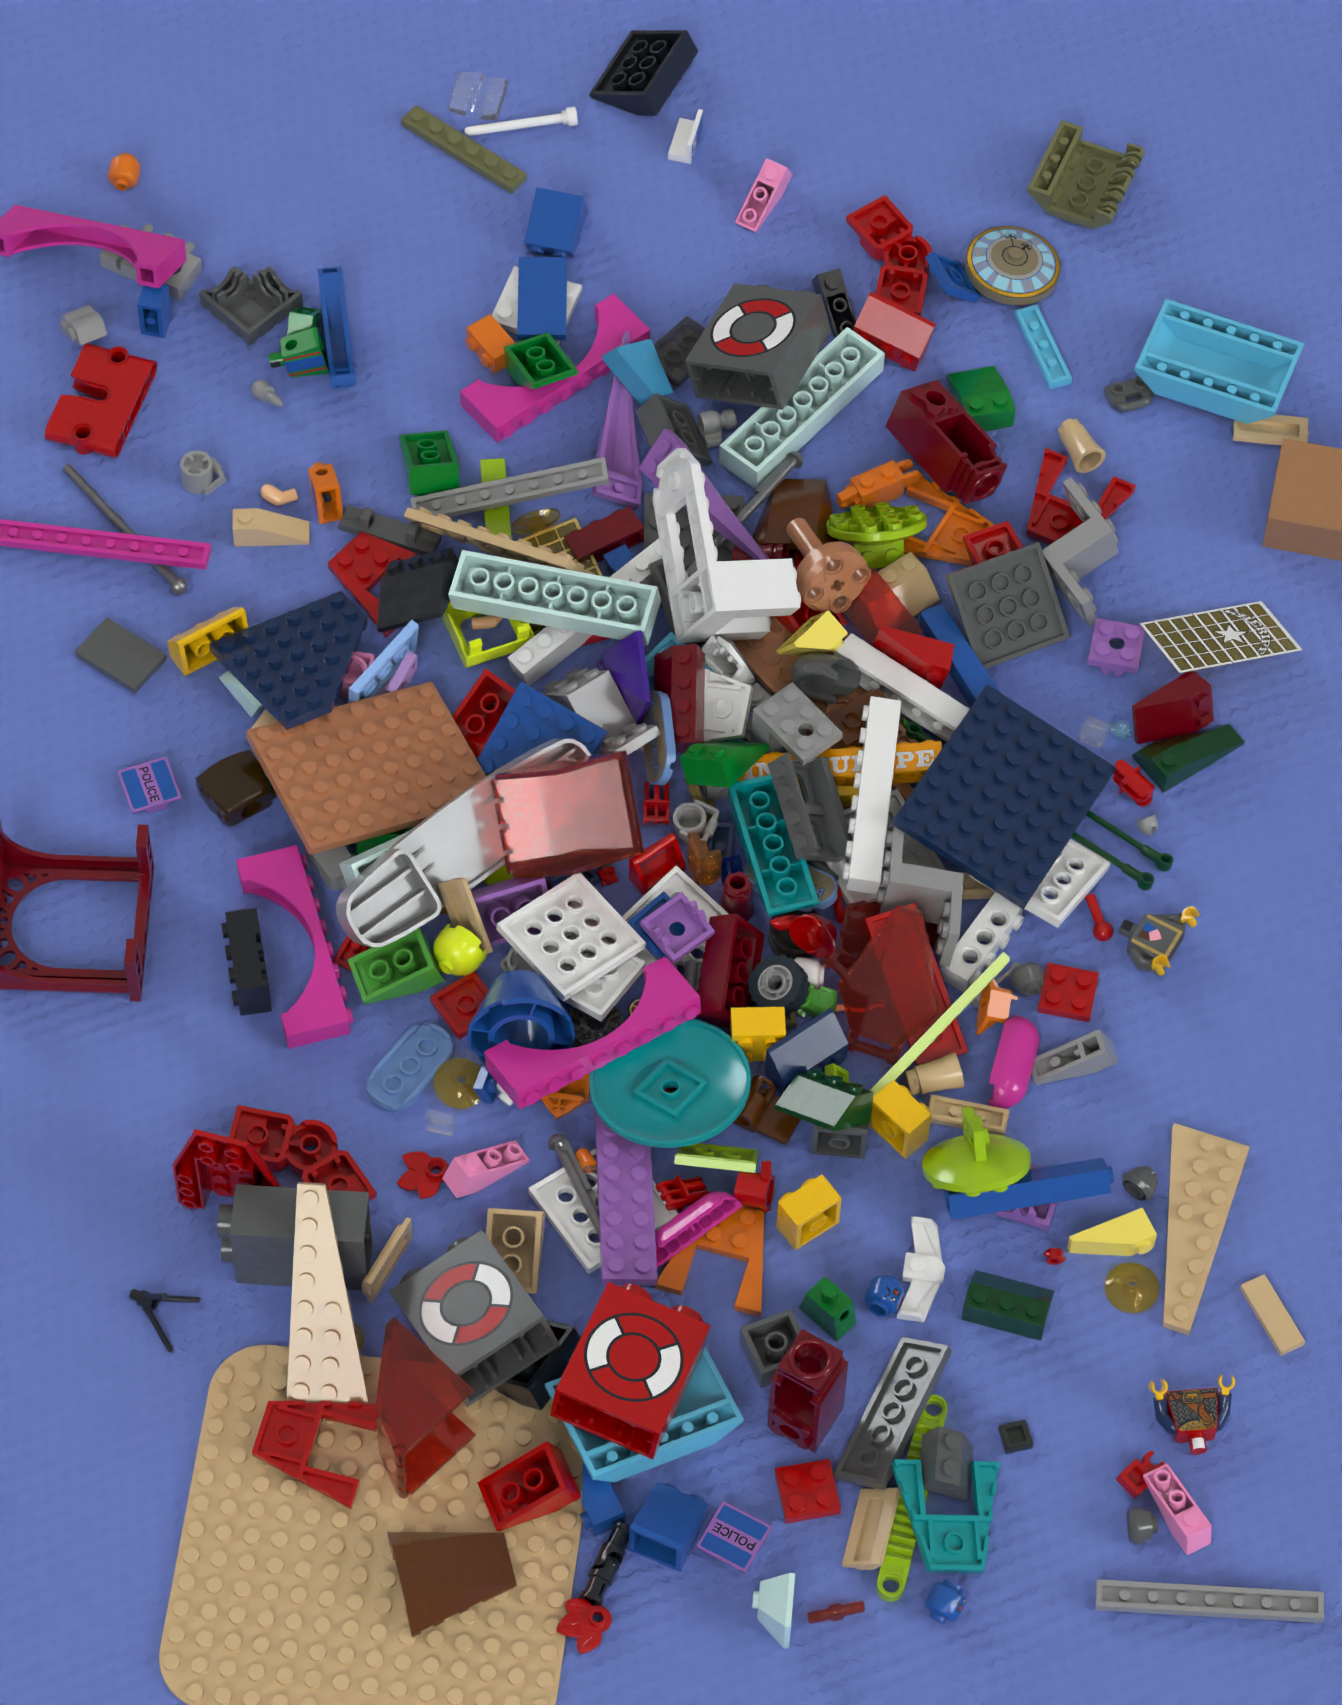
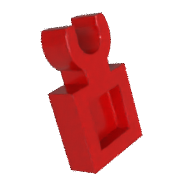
(1132, 1477)

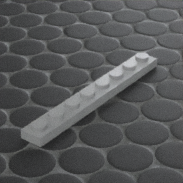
(515, 489)
(1209, 1601)

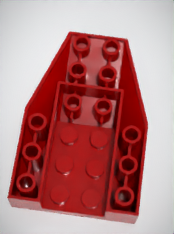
(217, 1164)

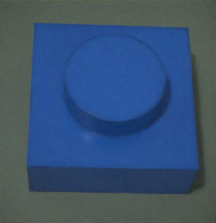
(485, 1086)

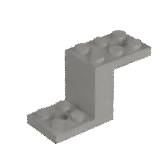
(1081, 550)
(600, 701)
(784, 723)
(931, 889)

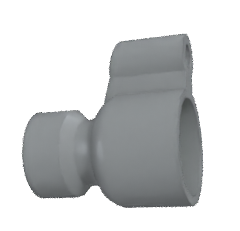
(712, 422)

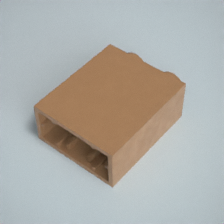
(1306, 501)

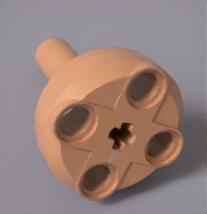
(829, 573)

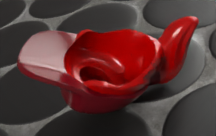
(809, 933)

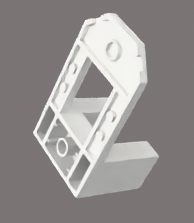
(721, 595)

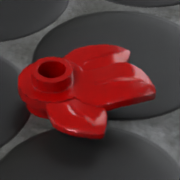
(419, 1174)
(581, 1625)

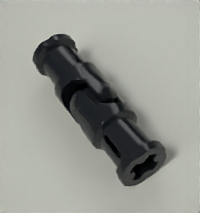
(606, 1564)

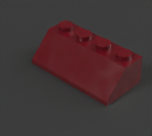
(681, 675)
(727, 968)

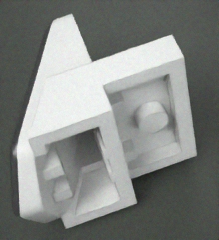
(727, 660)

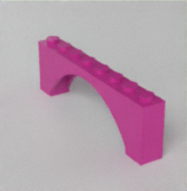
(151, 254)
(506, 409)
(321, 1007)
(535, 1073)

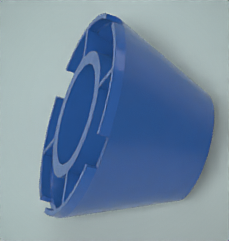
(523, 1012)

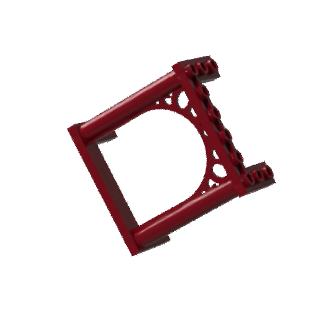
(19, 862)

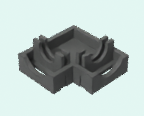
(250, 305)

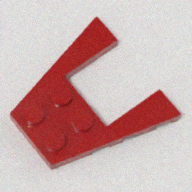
(1053, 516)
(361, 567)
(290, 1434)

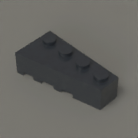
(248, 962)

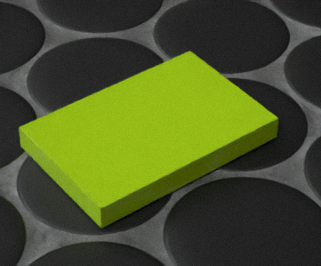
(717, 1157)

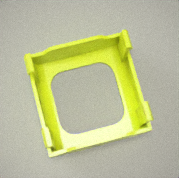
(473, 654)

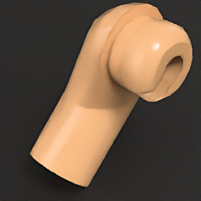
(276, 496)
(485, 622)

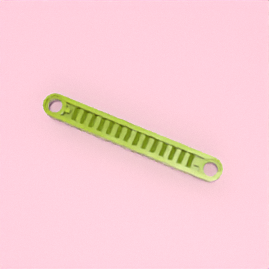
(902, 1538)

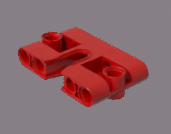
(101, 424)

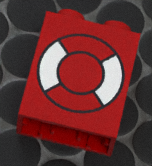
(630, 1368)

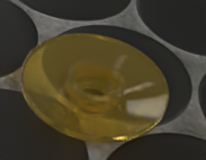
(536, 521)
(450, 1090)
(1127, 1297)

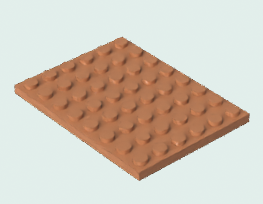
(367, 766)

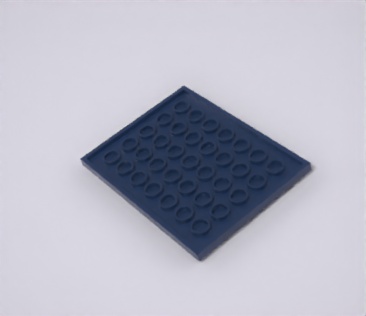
(1004, 796)

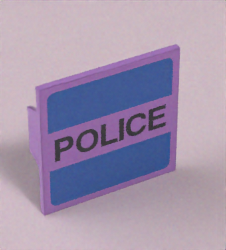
(149, 785)
(734, 1537)

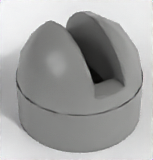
(1148, 825)

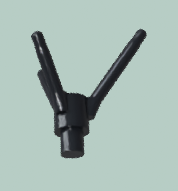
(149, 1303)

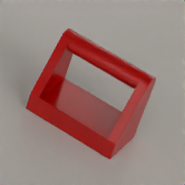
(652, 871)

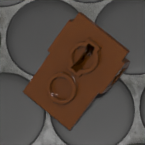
(849, 717)
(761, 1115)

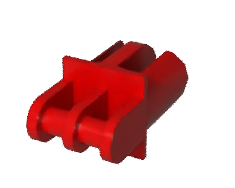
(1133, 783)
(656, 809)
(680, 1192)

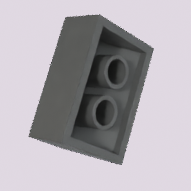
(665, 413)

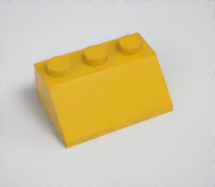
(192, 649)

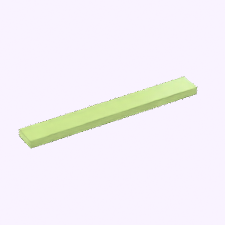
(942, 1023)

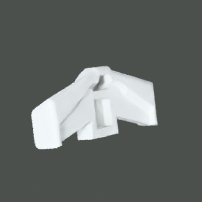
(923, 1270)

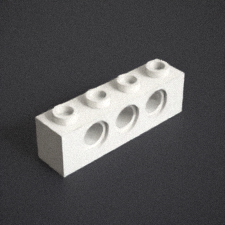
(997, 910)

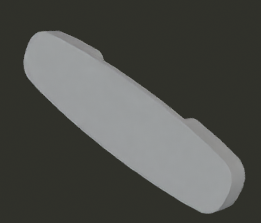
(453, 842)

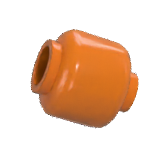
(124, 171)

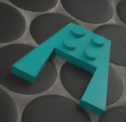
(949, 1541)

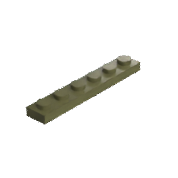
(464, 149)

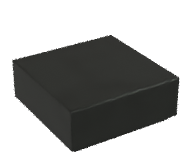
(1015, 1436)

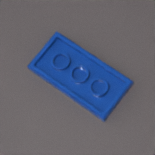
(542, 297)

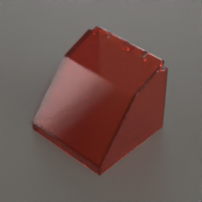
(567, 815)
(416, 1410)

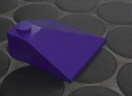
(629, 671)

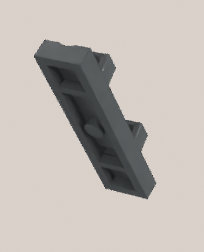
(404, 535)

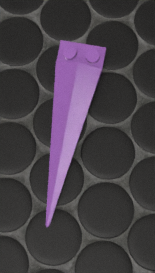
(620, 447)
(719, 513)

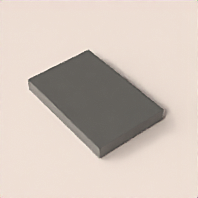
(120, 655)

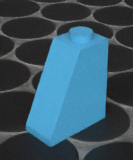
(639, 370)

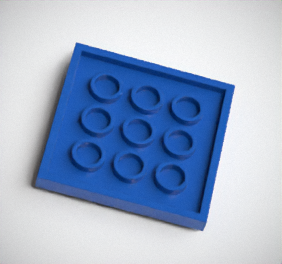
(531, 721)

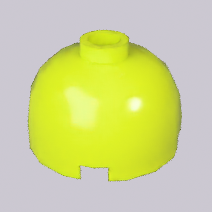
(458, 951)

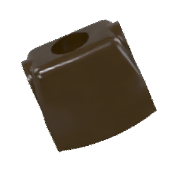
(236, 788)

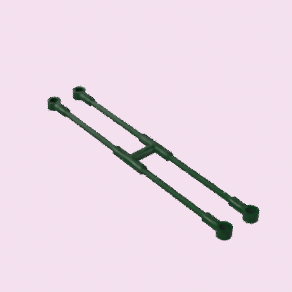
(1144, 879)

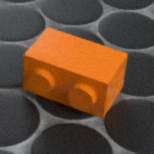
(488, 341)

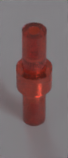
(835, 1612)

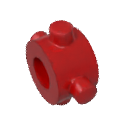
(607, 876)
(1054, 1256)

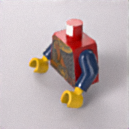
(1193, 1413)

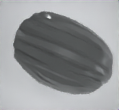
(825, 676)

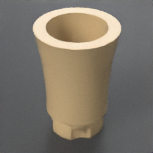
(1081, 446)
(935, 1075)

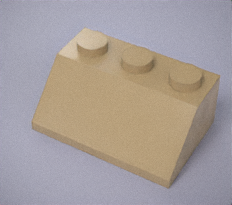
(911, 584)

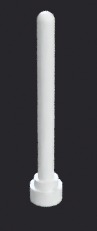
(566, 116)

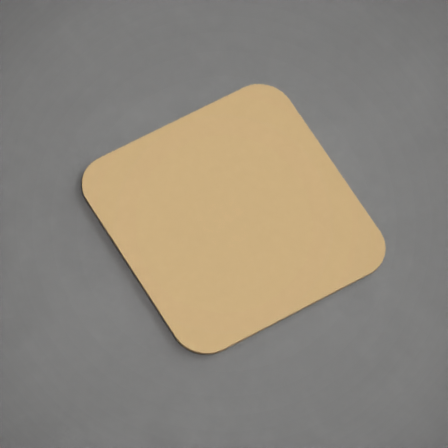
(302, 1597)

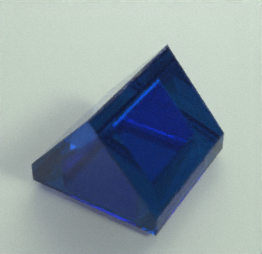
(731, 865)

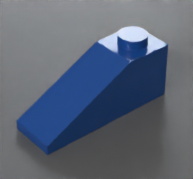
(599, 1505)

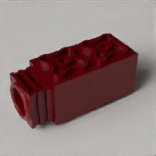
(946, 442)
(807, 1391)

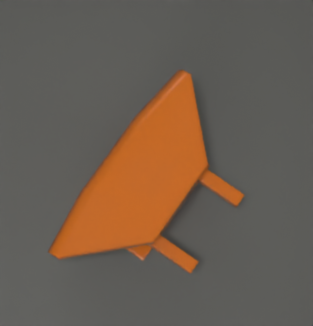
(993, 1006)

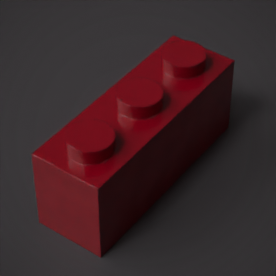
(606, 535)

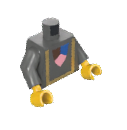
(1157, 939)

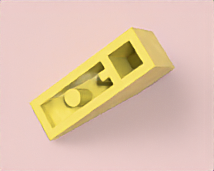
(1118, 1237)

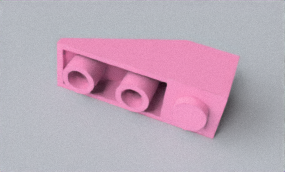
(764, 195)
(483, 1167)
(1178, 1509)

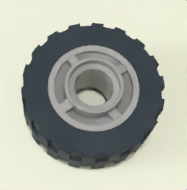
(770, 974)

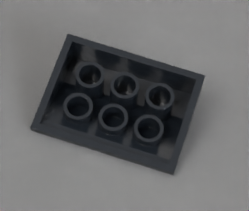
(645, 70)

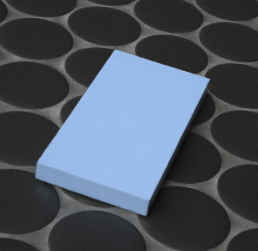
(385, 665)

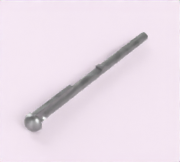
(791, 461)
(178, 585)
(576, 1175)

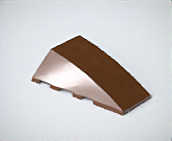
(794, 500)
(449, 1572)

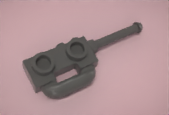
(1121, 391)

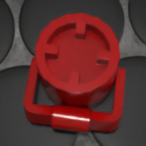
(756, 1188)

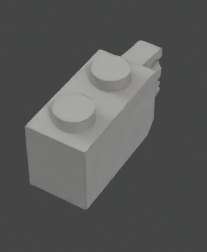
(328, 866)

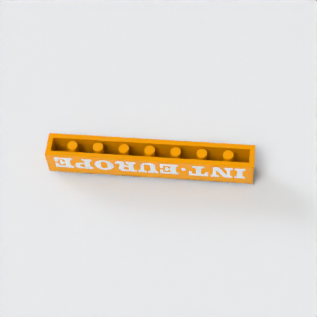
(909, 765)

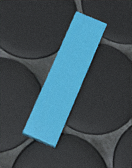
(1043, 347)

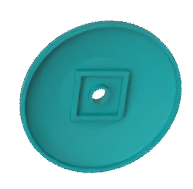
(695, 1059)

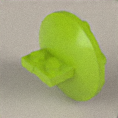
(877, 530)
(976, 1160)

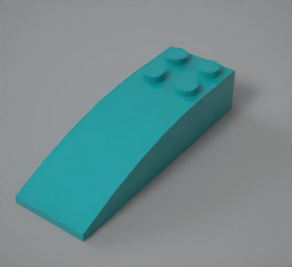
(777, 873)

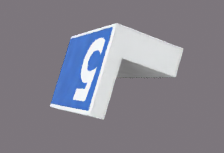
(686, 139)

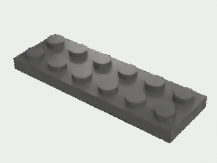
(892, 1412)

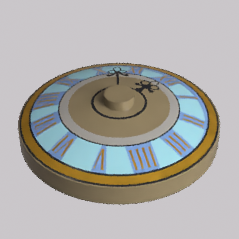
(1012, 265)

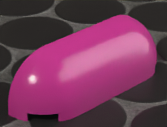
(1014, 1062)
(693, 1223)

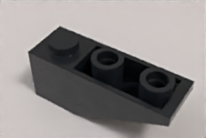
(835, 300)

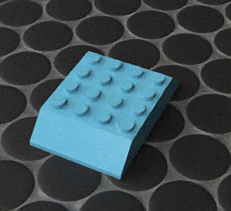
(1217, 363)
(700, 1421)

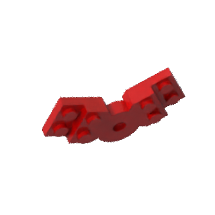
(889, 238)
(284, 1146)

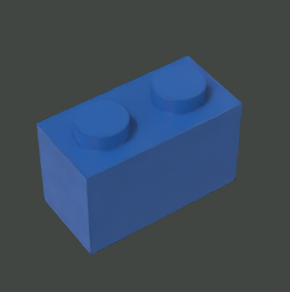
(154, 310)

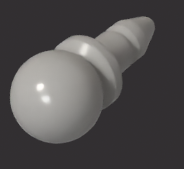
(263, 391)

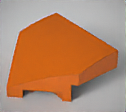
(568, 1097)

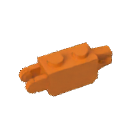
(878, 484)

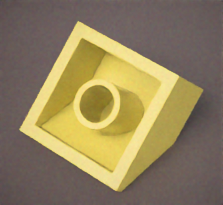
(816, 635)

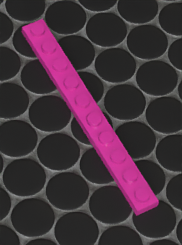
(104, 544)

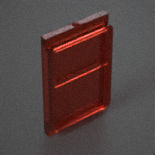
(880, 606)

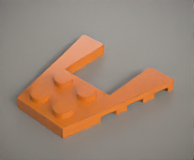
(947, 539)
(735, 1237)

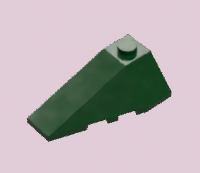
(1182, 756)

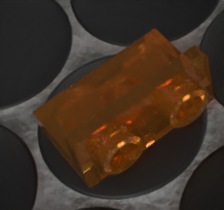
(703, 865)

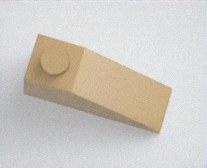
(268, 528)

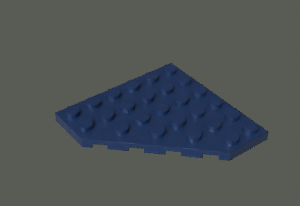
(296, 658)

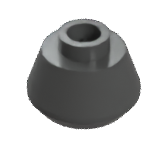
(1028, 978)
(1140, 1182)
(1140, 1525)

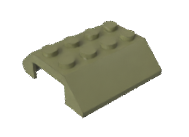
(1082, 178)

